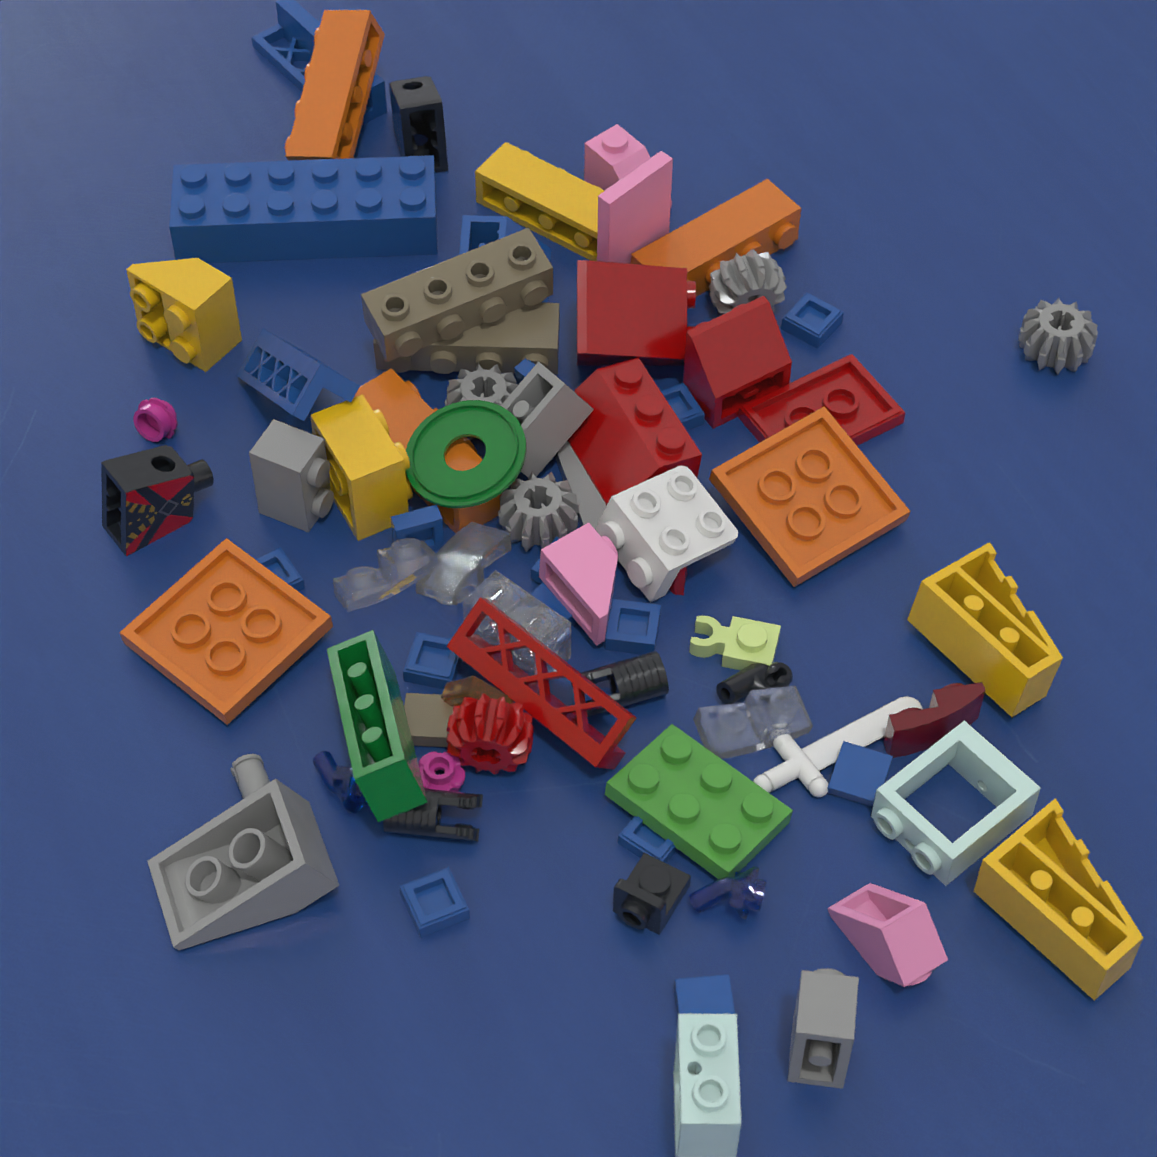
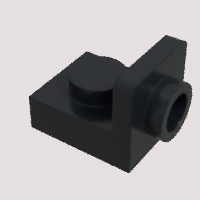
(650, 894)

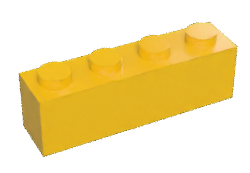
(540, 198)

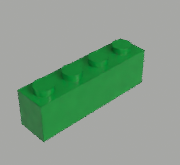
(376, 727)

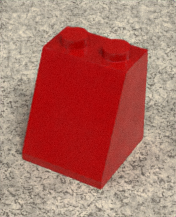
(632, 313)

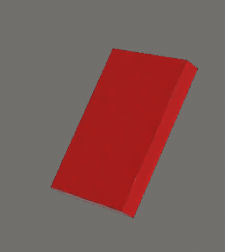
(842, 387)

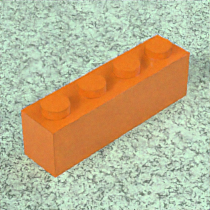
(336, 86)
(754, 219)
(403, 413)

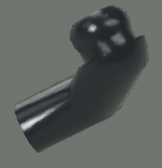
(753, 677)

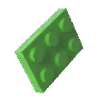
(698, 803)

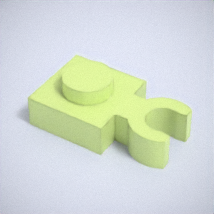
(740, 644)

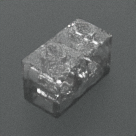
(528, 612)

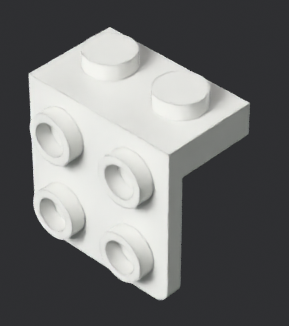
(664, 528)

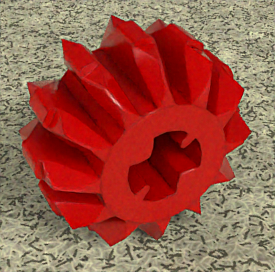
(490, 734)

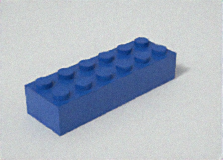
(304, 209)

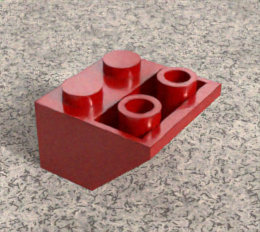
(735, 360)

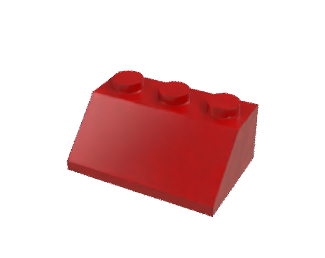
(630, 430)

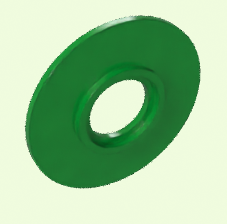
(493, 475)

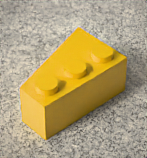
(986, 631)
(1059, 902)

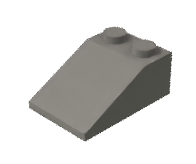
(243, 868)

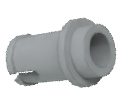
(249, 773)

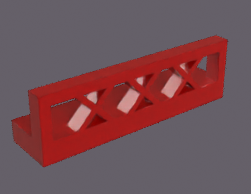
(533, 691)

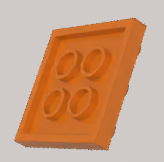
(809, 496)
(226, 630)

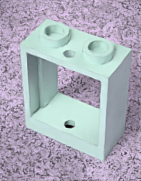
(984, 769)
(706, 1086)

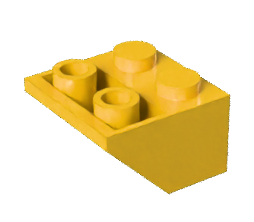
(186, 309)

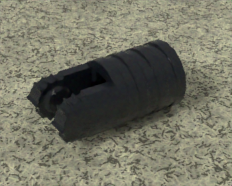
(631, 679)
(426, 818)

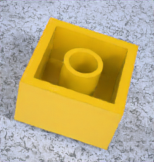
(364, 465)

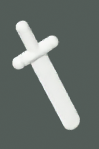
(808, 761)

